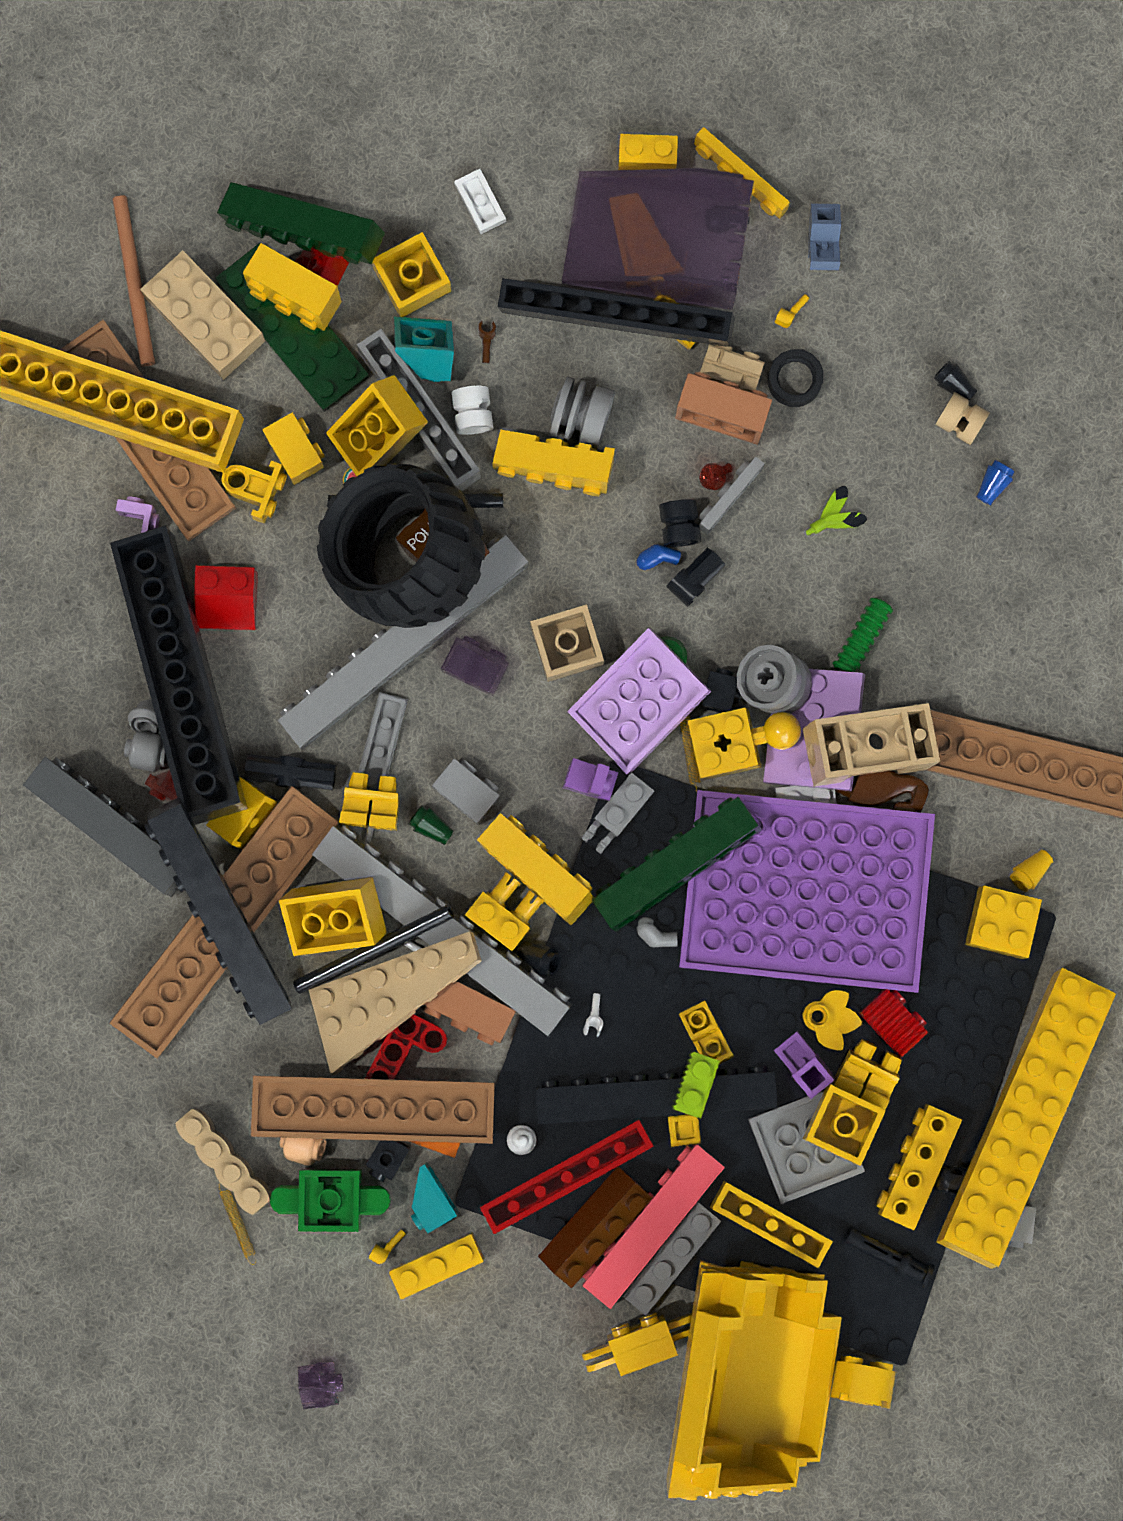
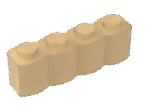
(218, 1153)

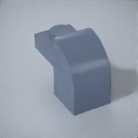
(824, 236)

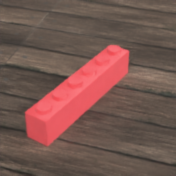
(652, 1225)

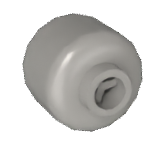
(145, 751)

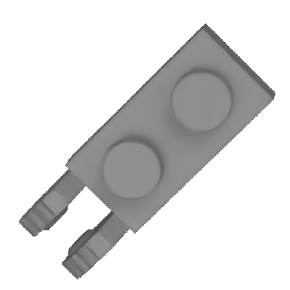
(619, 810)

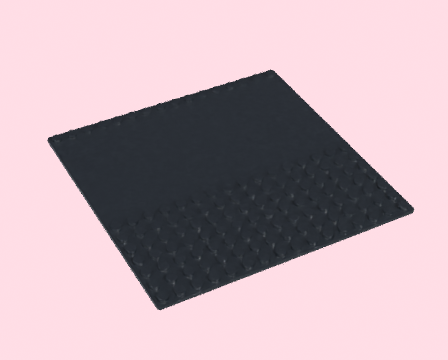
(972, 1021)

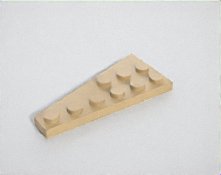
(378, 999)

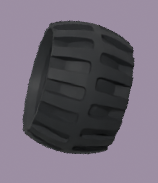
(360, 519)

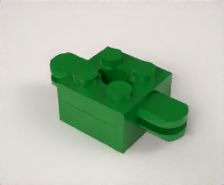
(330, 1200)

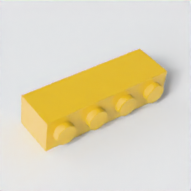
(771, 1224)

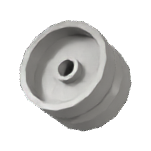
(774, 679)

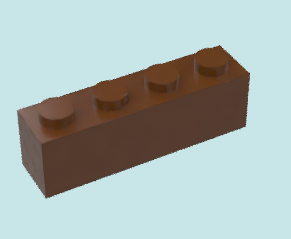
(594, 1227)

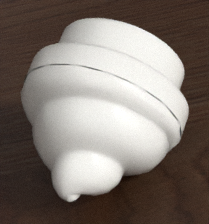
(521, 1139)

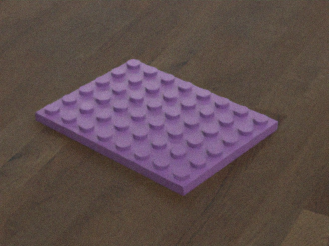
(814, 895)

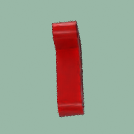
(406, 1043)

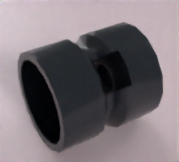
(679, 521)

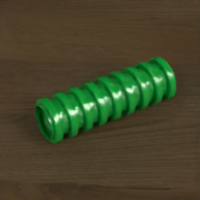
(863, 635)

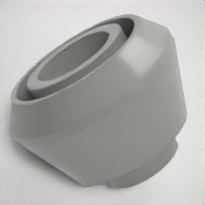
(143, 718)

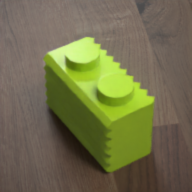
(696, 1084)

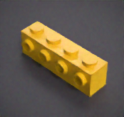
(919, 1166)

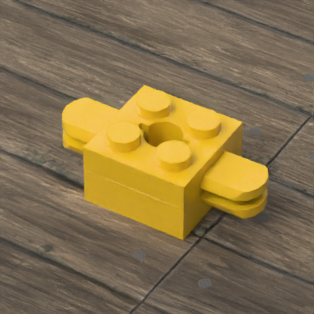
(639, 1344)

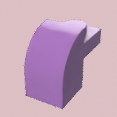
(590, 779)
(805, 1065)

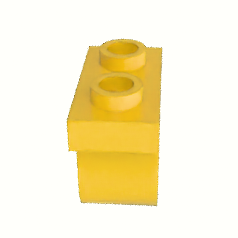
(258, 488)

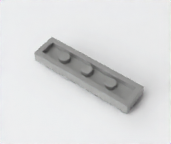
(671, 1258)

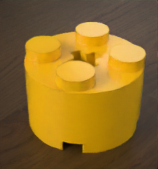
(863, 1383)

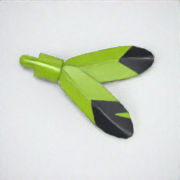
(832, 518)

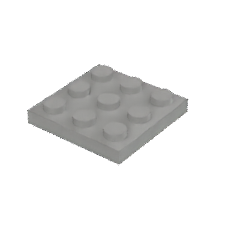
(793, 1163)

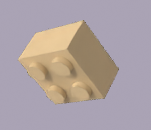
(567, 643)

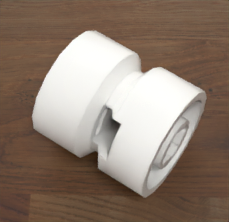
(472, 410)

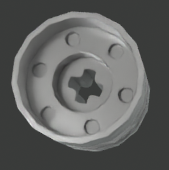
(582, 412)

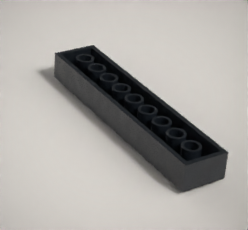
(178, 675)

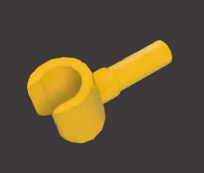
(785, 317)
(380, 1254)

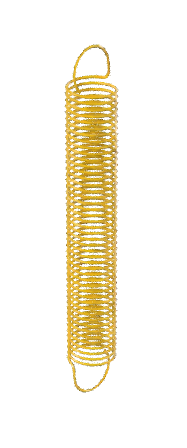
(697, 771)
(233, 1223)

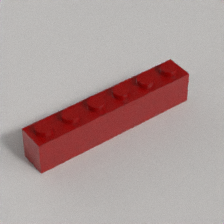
(566, 1177)

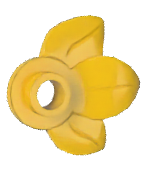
(836, 1019)

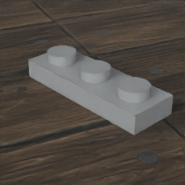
(729, 494)

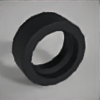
(803, 357)

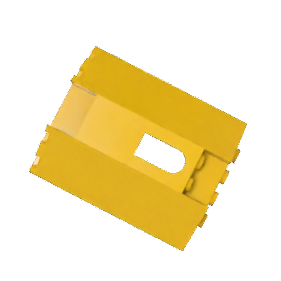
(752, 1382)

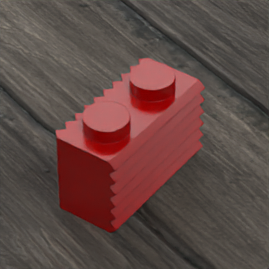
(894, 1022)

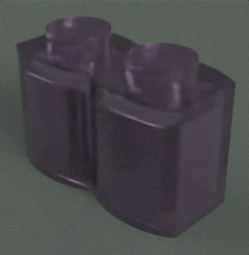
(475, 666)

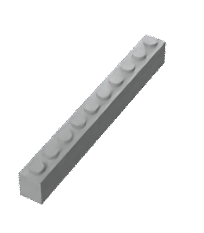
(391, 653)
(409, 901)

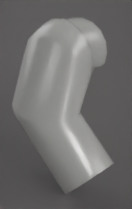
(653, 936)

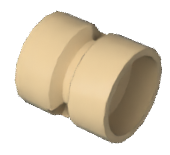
(953, 412)

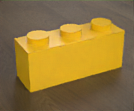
(436, 1265)

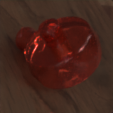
(714, 475)

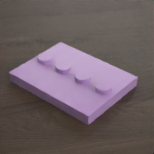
(830, 696)
(639, 701)

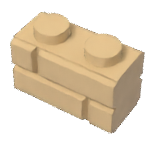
(729, 366)

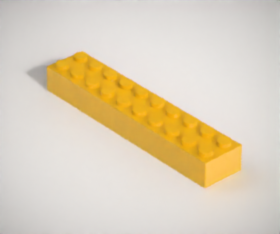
(117, 403)
(1026, 1118)

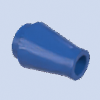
(995, 481)

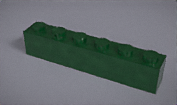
(301, 223)
(676, 864)

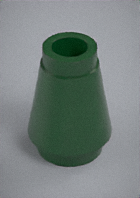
(430, 825)

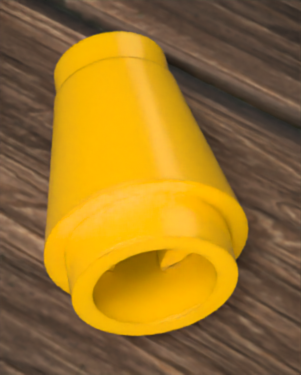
(1029, 872)

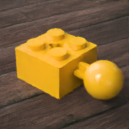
(779, 731)

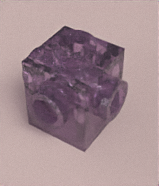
(319, 1385)

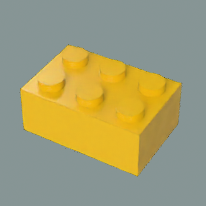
(291, 288)
(377, 425)
(333, 916)

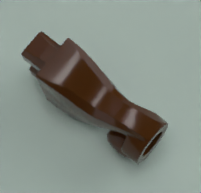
(883, 786)

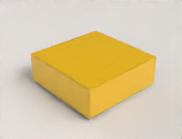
(683, 1130)

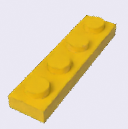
(710, 147)

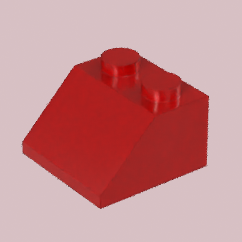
(226, 597)

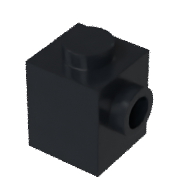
(723, 691)
(387, 1159)

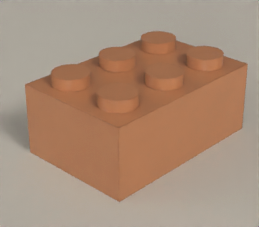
(723, 407)

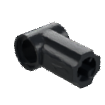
(692, 581)

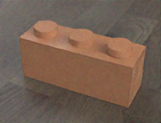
(471, 1010)

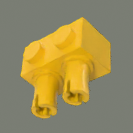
(492, 917)

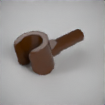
(487, 337)

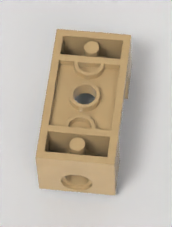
(841, 745)

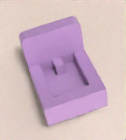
(135, 508)

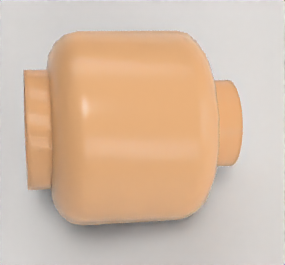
(303, 1150)

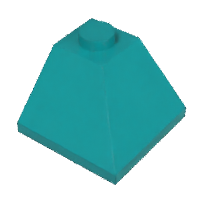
(425, 346)
(431, 1202)

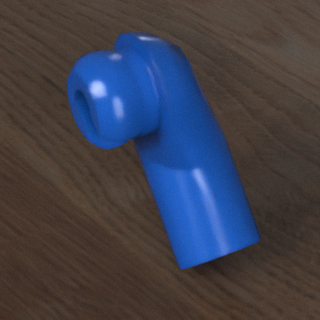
(656, 554)

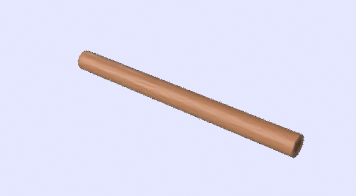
(133, 281)

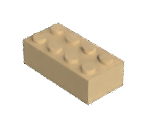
(203, 315)

